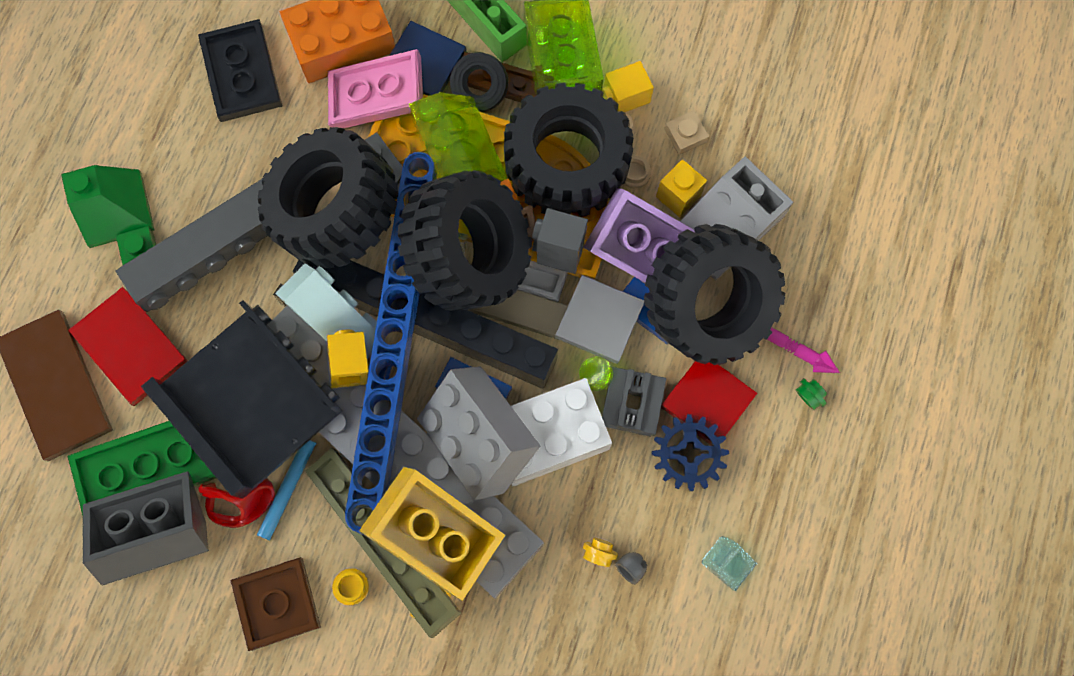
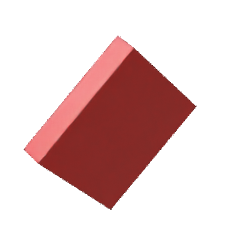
(709, 393)

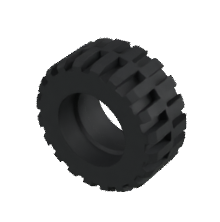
(572, 111)
(301, 180)
(434, 249)
(744, 317)

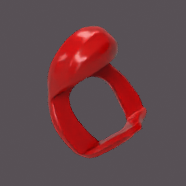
(250, 507)

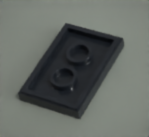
(240, 70)

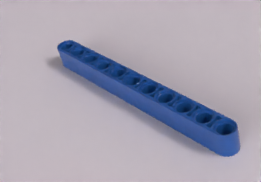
(387, 355)

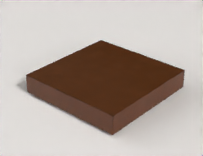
(275, 604)

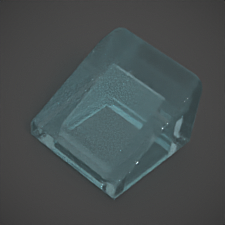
(729, 562)

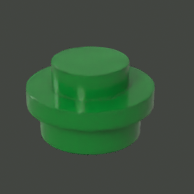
(812, 393)

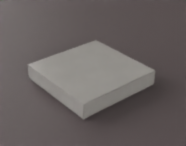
(599, 319)

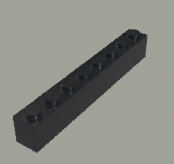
(454, 329)

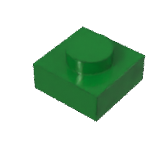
(135, 243)

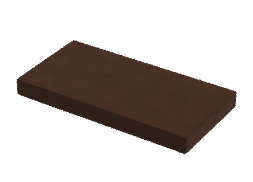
(53, 385)

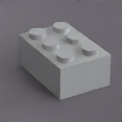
(478, 432)

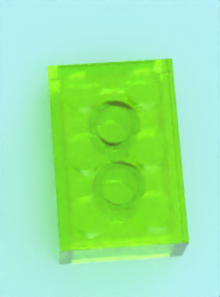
(562, 44)

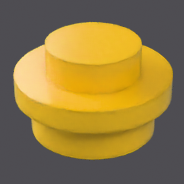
(599, 552)
(350, 586)

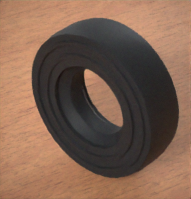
(493, 67)

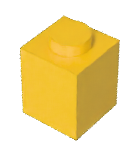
(628, 87)
(681, 188)
(347, 358)

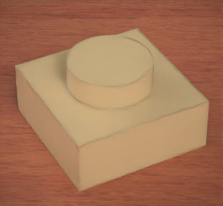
(686, 132)

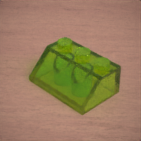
(455, 135)

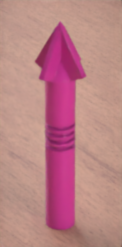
(821, 362)

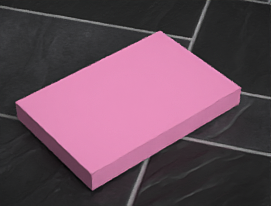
(374, 89)

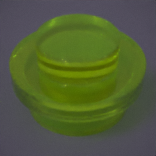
(597, 372)

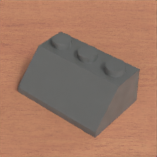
(143, 529)

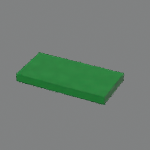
(134, 462)

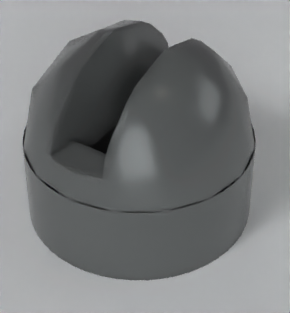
(632, 567)

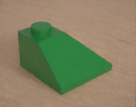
(107, 202)

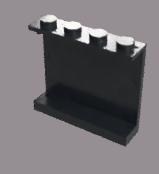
(245, 402)

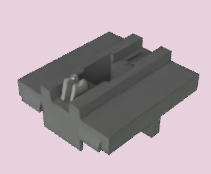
(640, 421)

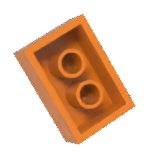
(337, 34)

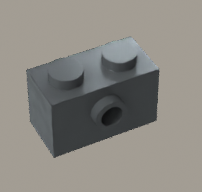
(559, 240)

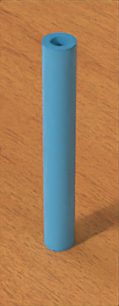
(285, 490)

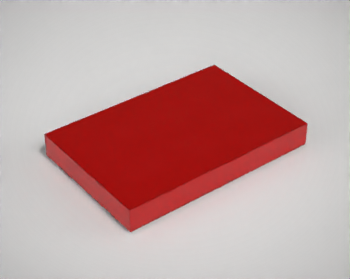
(127, 345)

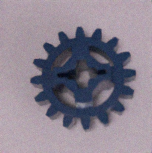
(690, 437)

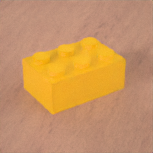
(432, 532)

